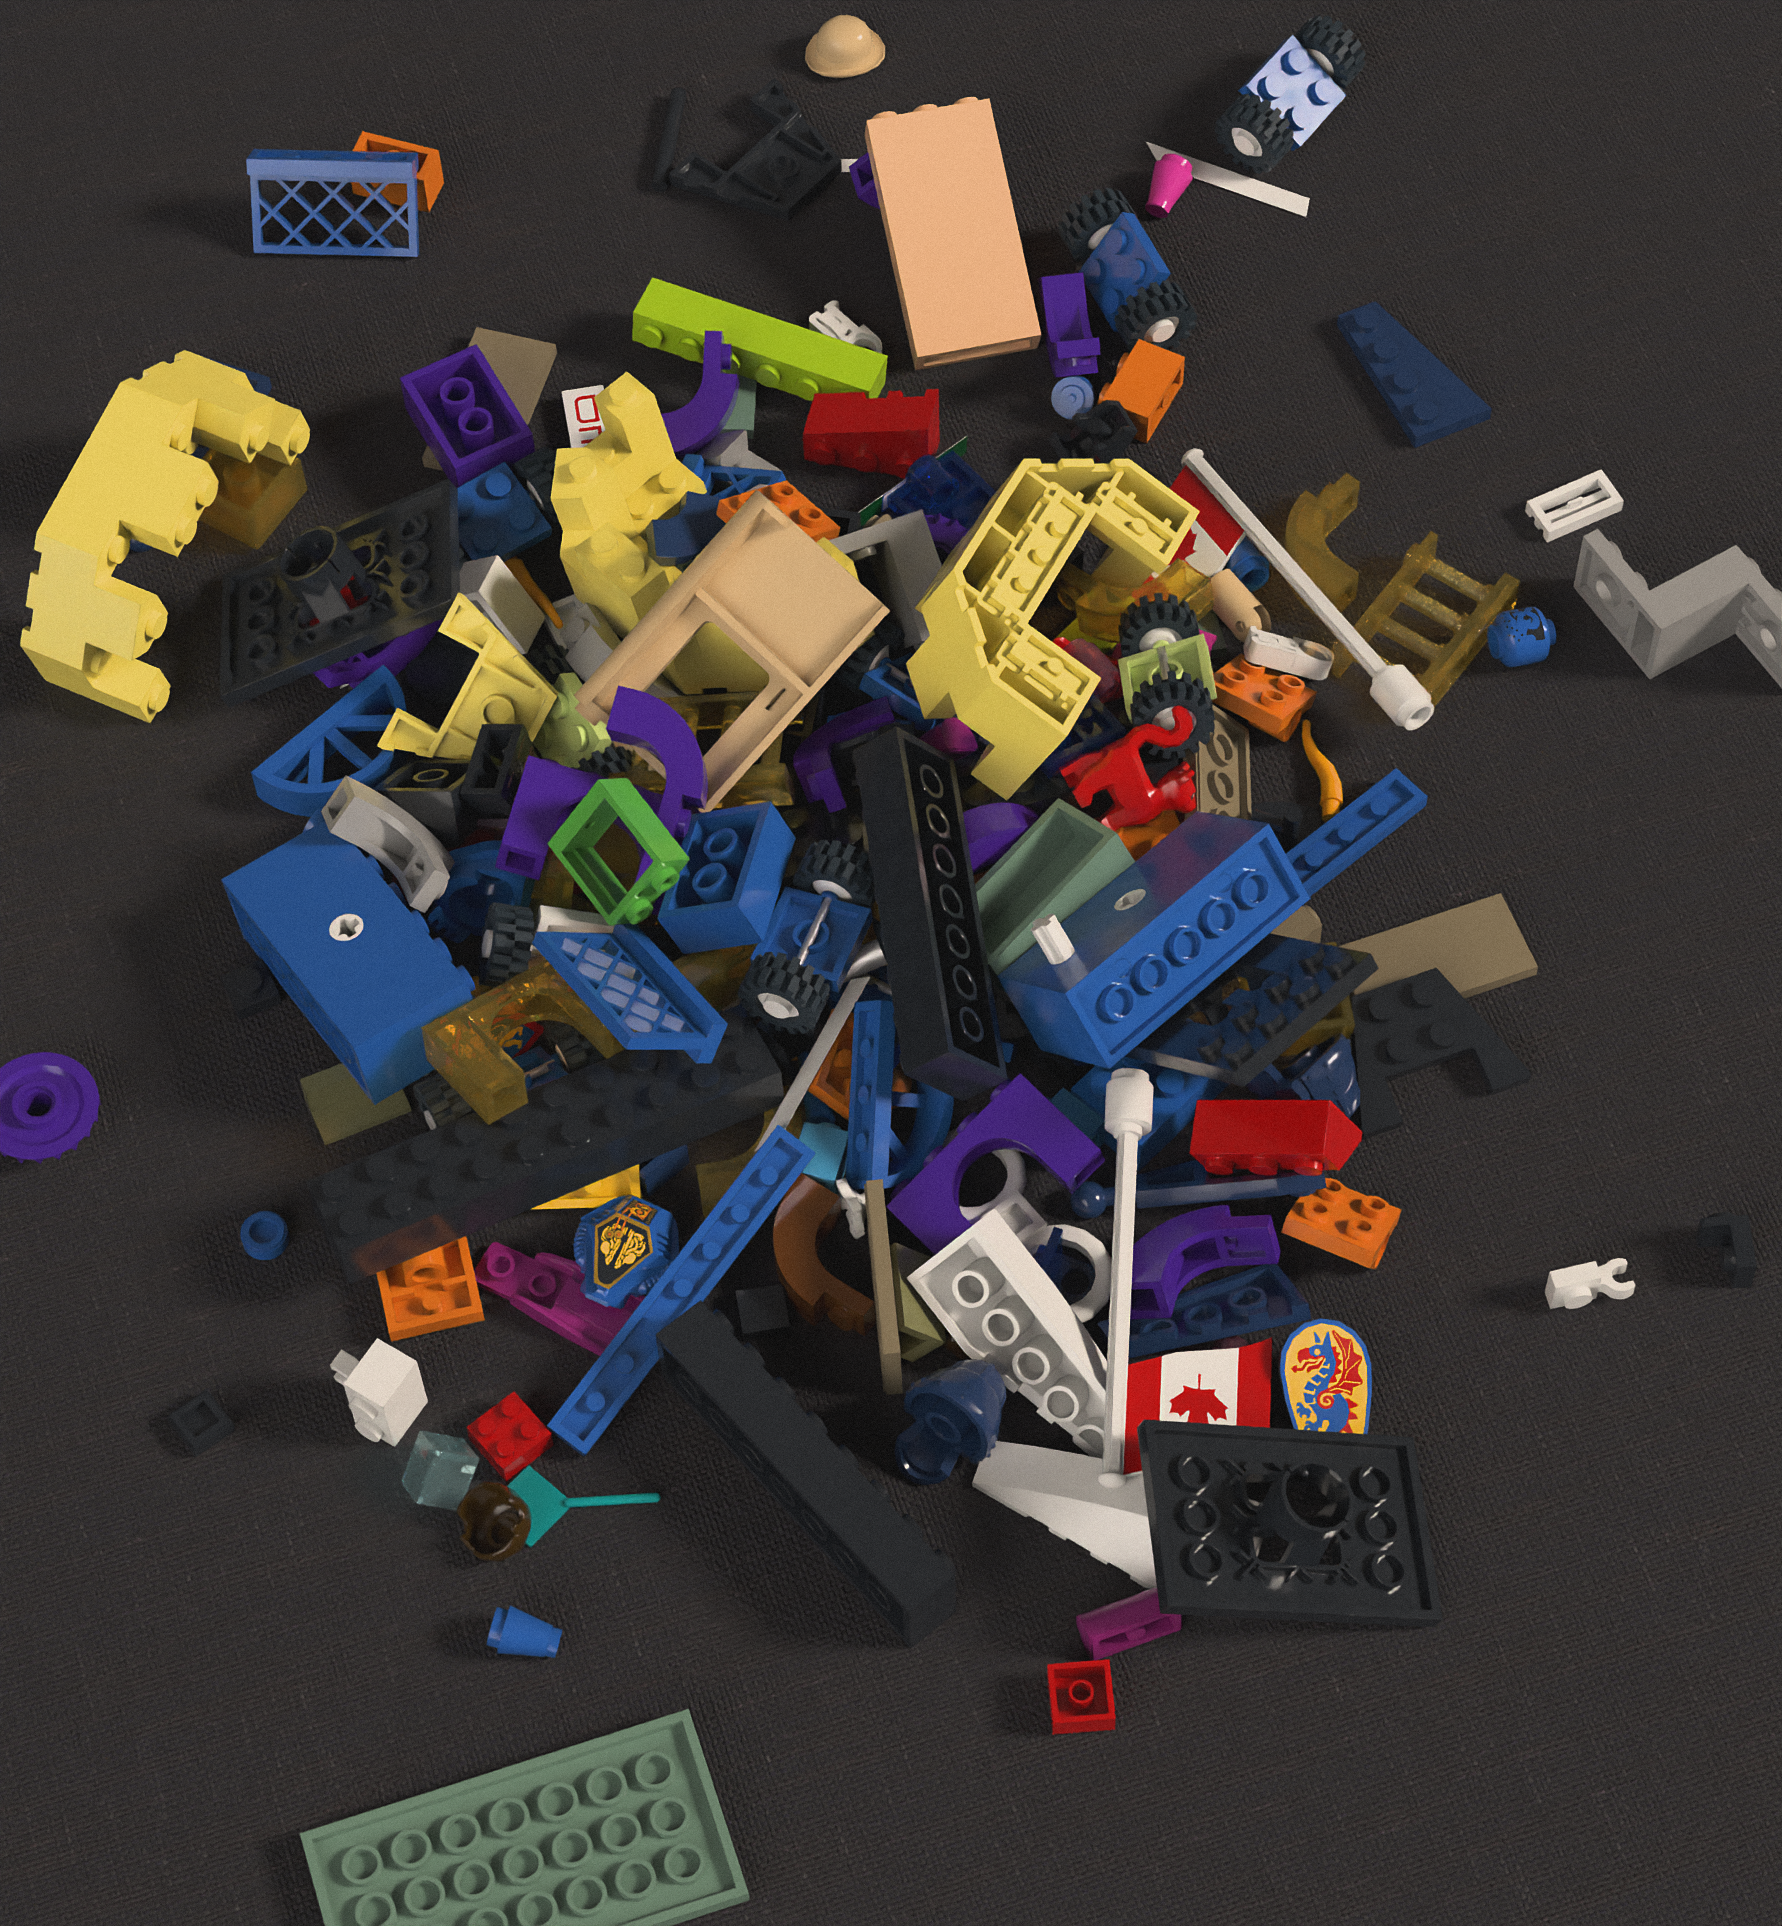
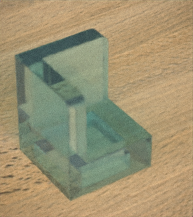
(439, 1470)

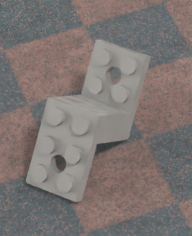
(903, 566)
(1686, 612)

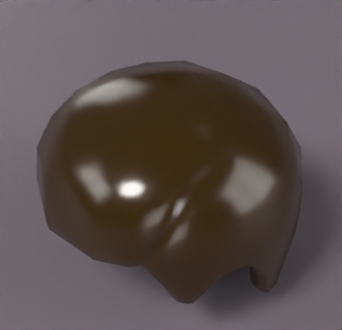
(494, 1521)

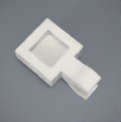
(1581, 1283)

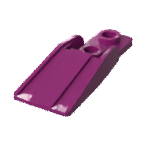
(551, 1295)

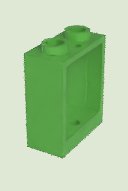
(586, 825)

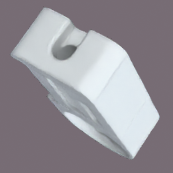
(837, 325)
(1288, 654)

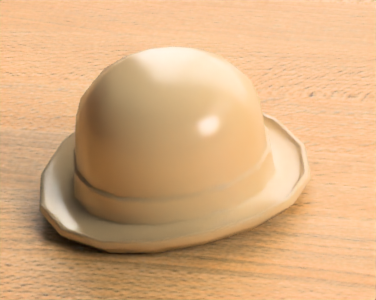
(844, 48)

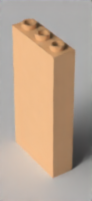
(952, 233)

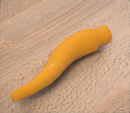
(520, 572)
(1330, 783)

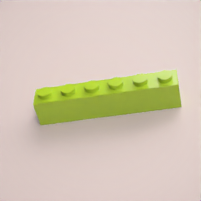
(762, 346)

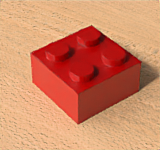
(510, 1436)
(1081, 1696)

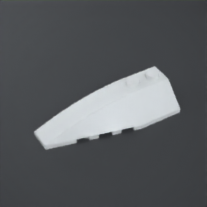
(1014, 1316)
(1067, 1497)

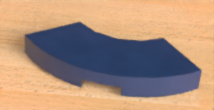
(686, 534)

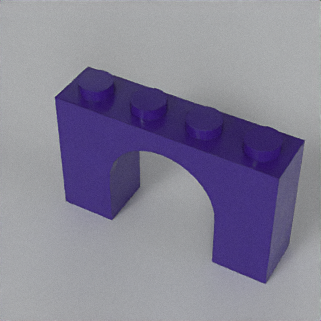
(543, 804)
(1013, 1120)

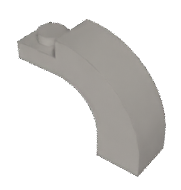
(593, 640)
(392, 838)

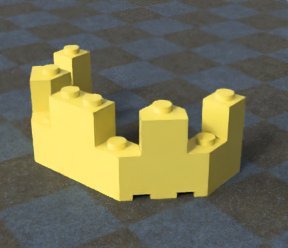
(148, 488)
(604, 504)
(977, 609)

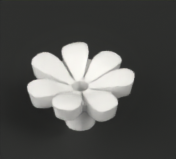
(855, 1207)

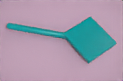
(549, 1504)

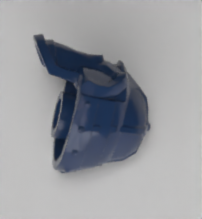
(1314, 1073)
(954, 1416)

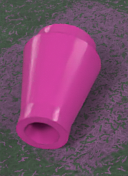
(1168, 182)

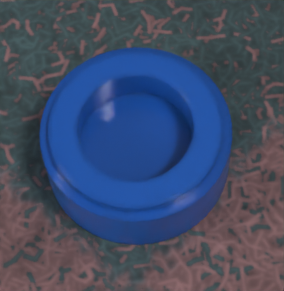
(264, 1235)

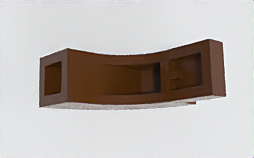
(799, 1230)

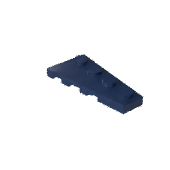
(1412, 381)
(1219, 1310)

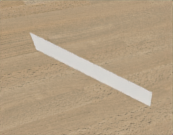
(1240, 183)
(816, 1056)

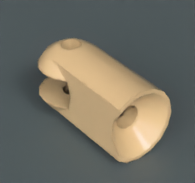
(1237, 605)

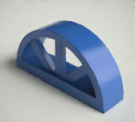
(305, 754)
(871, 1102)

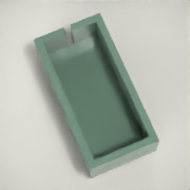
(1046, 872)

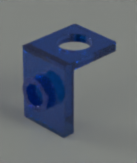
(1059, 1265)

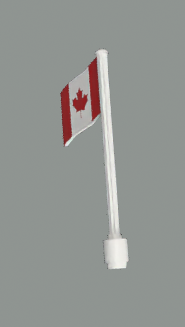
(1219, 531)
(1180, 1386)

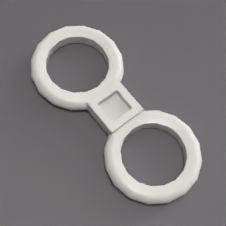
(1033, 1230)

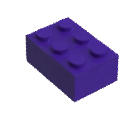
(466, 416)

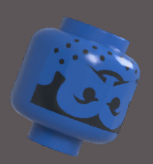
(1521, 637)

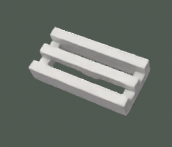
(1578, 511)

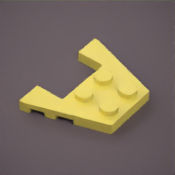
(497, 691)

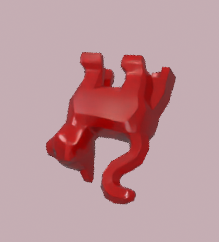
(1123, 775)

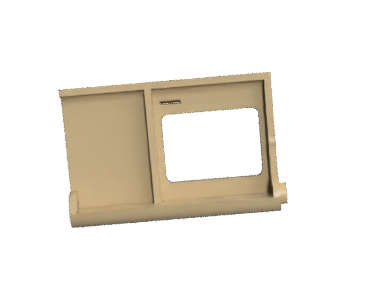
(776, 601)

